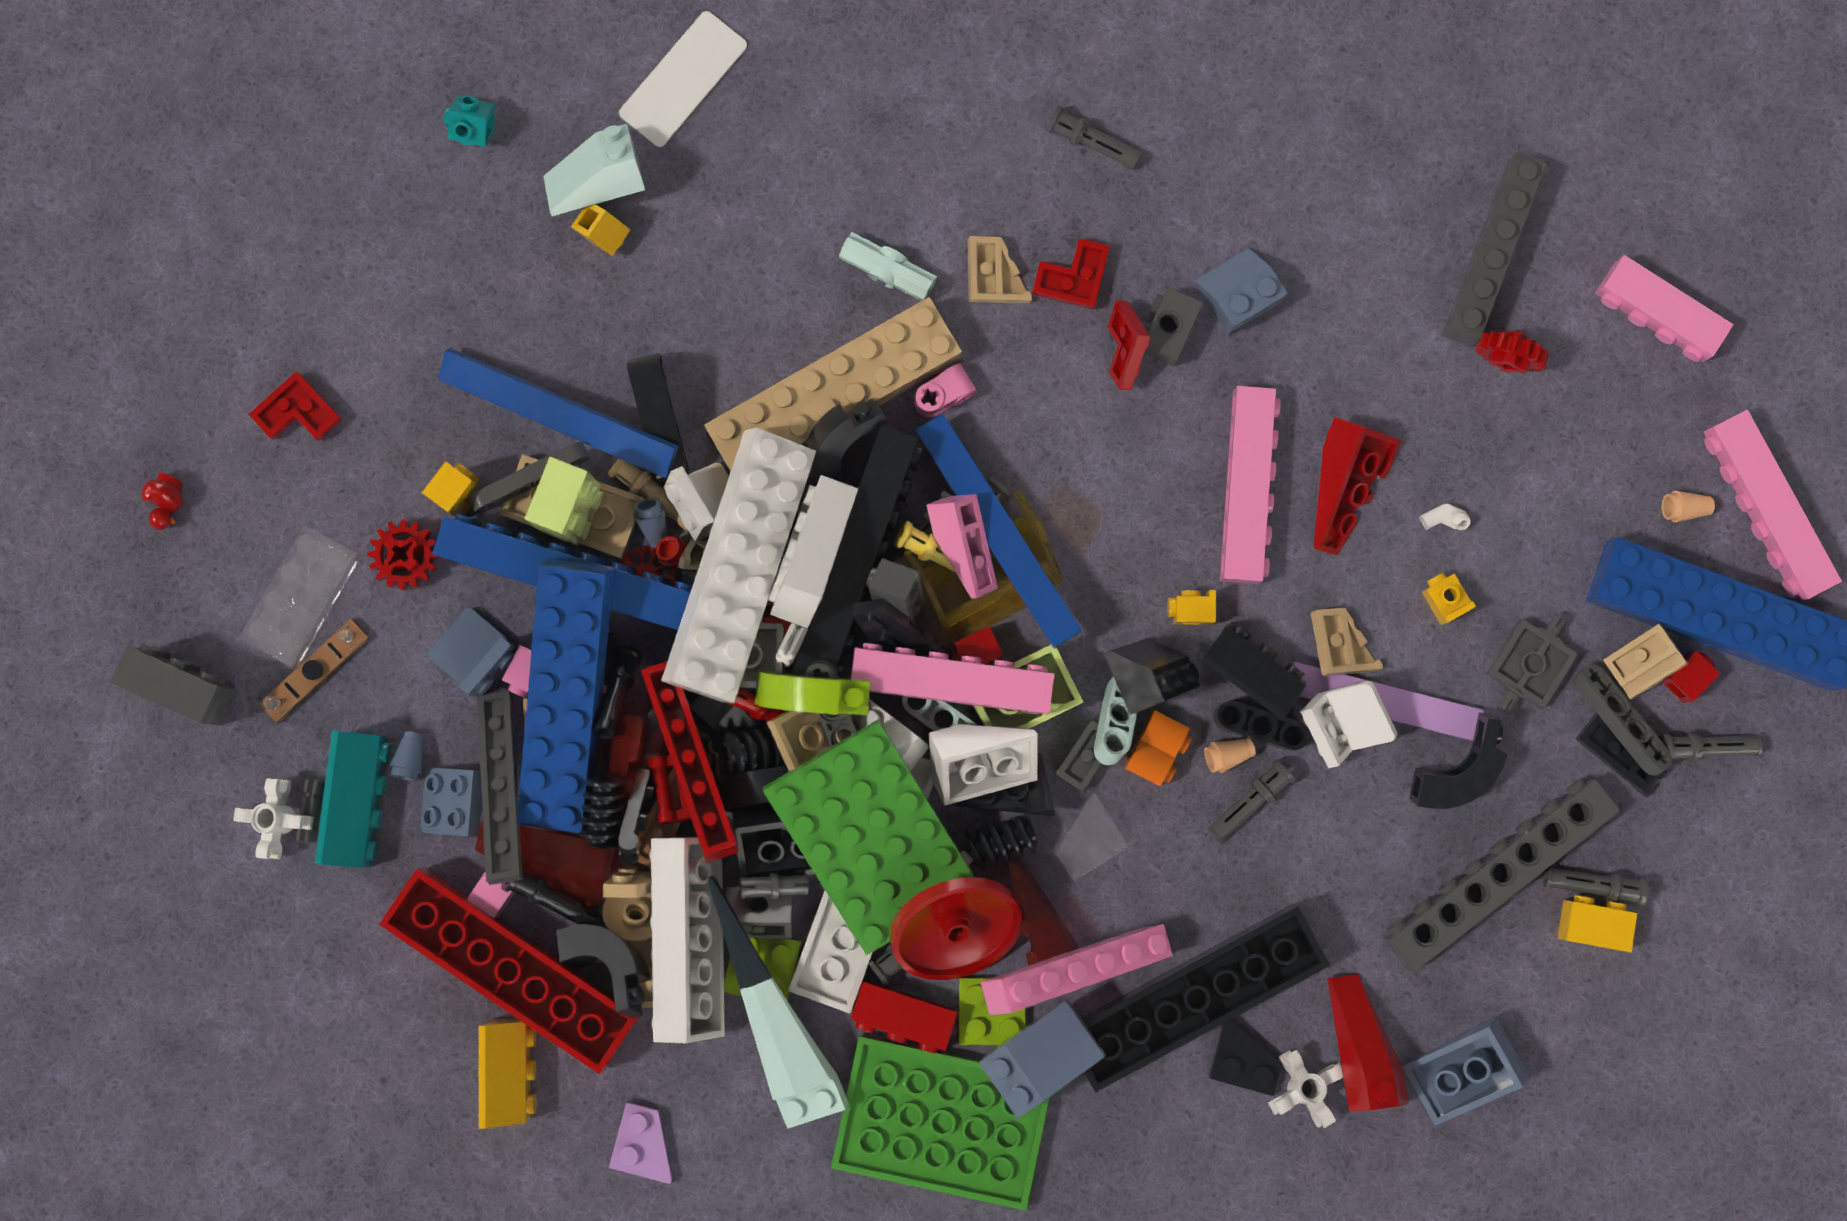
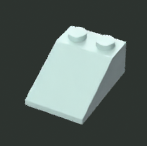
(595, 172)

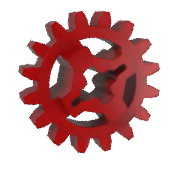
(1512, 352)
(394, 564)

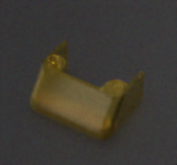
(965, 615)

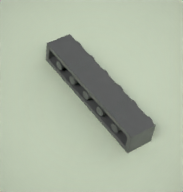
(1494, 249)

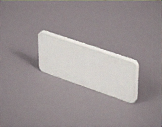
(683, 79)

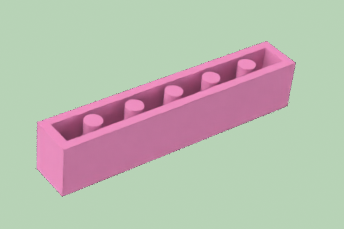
(1248, 485)
(1771, 507)
(954, 681)
(1076, 969)

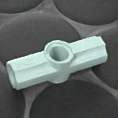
(888, 266)

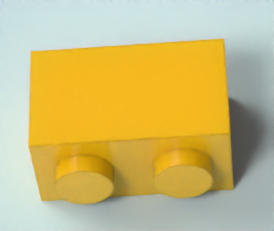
(452, 488)
(1597, 925)

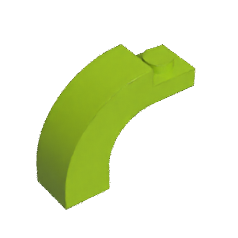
(812, 694)

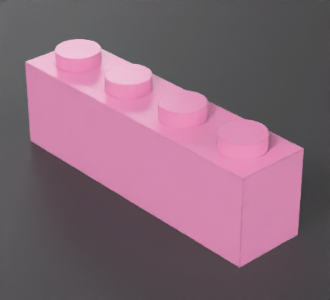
(1663, 309)

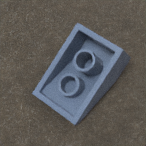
(1042, 1058)
(1467, 1072)

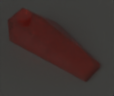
(626, 751)
(563, 861)
(1040, 922)

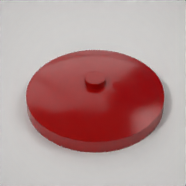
(955, 928)

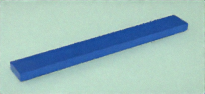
(558, 413)
(1001, 534)

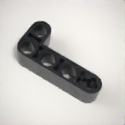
(655, 404)

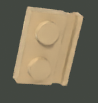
(1645, 661)

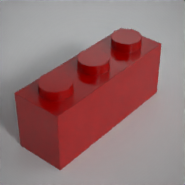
(903, 1016)

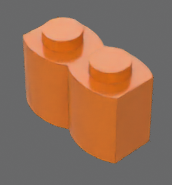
(1157, 748)

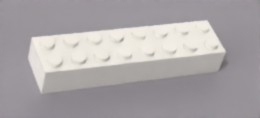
(739, 565)

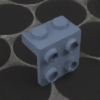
(472, 652)
(452, 802)

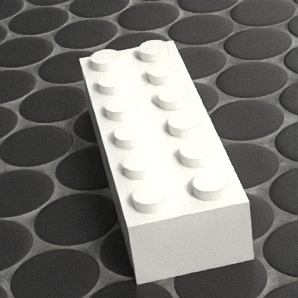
(685, 943)

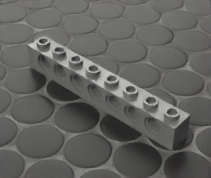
(1595, 811)

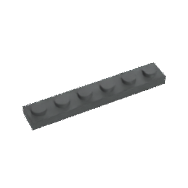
(499, 788)

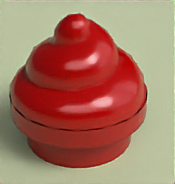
(670, 550)

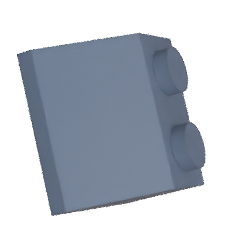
(1241, 290)

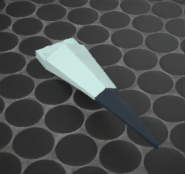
(791, 1060)

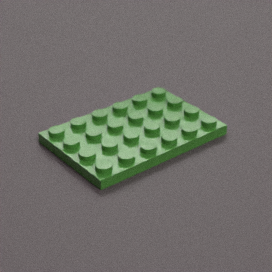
(866, 831)
(935, 1126)

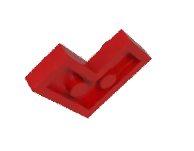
(1075, 284)
(1131, 341)
(294, 401)

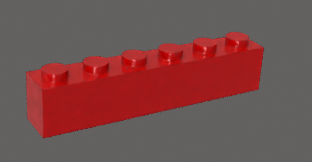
(690, 765)

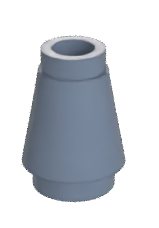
(651, 520)
(408, 757)

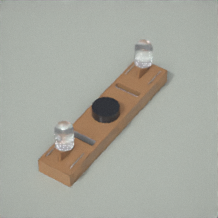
(314, 670)

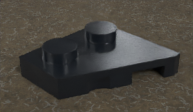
(1244, 1061)

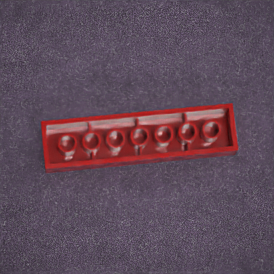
(508, 969)

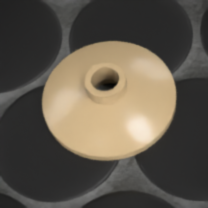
(618, 914)

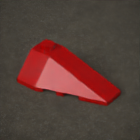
(1349, 467)
(1367, 1058)

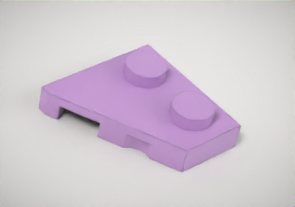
(641, 1144)

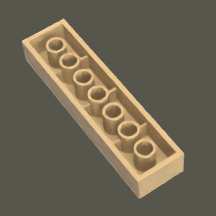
(871, 366)

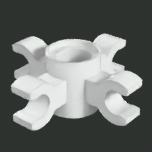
(262, 818)
(1295, 1067)

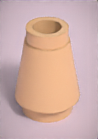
(1685, 506)
(1227, 754)

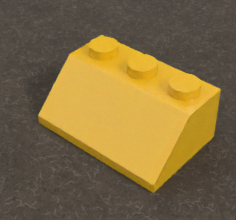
(505, 1073)

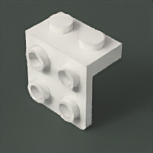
(697, 497)
(1347, 721)

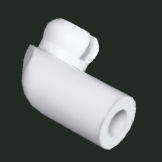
(1447, 515)

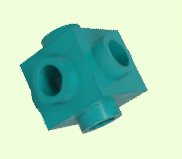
(470, 121)

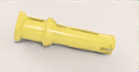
(921, 544)

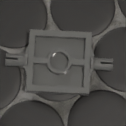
(1532, 663)

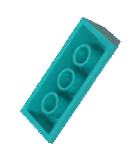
(352, 799)

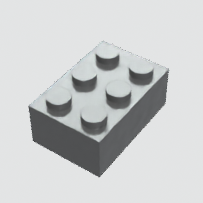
(174, 684)

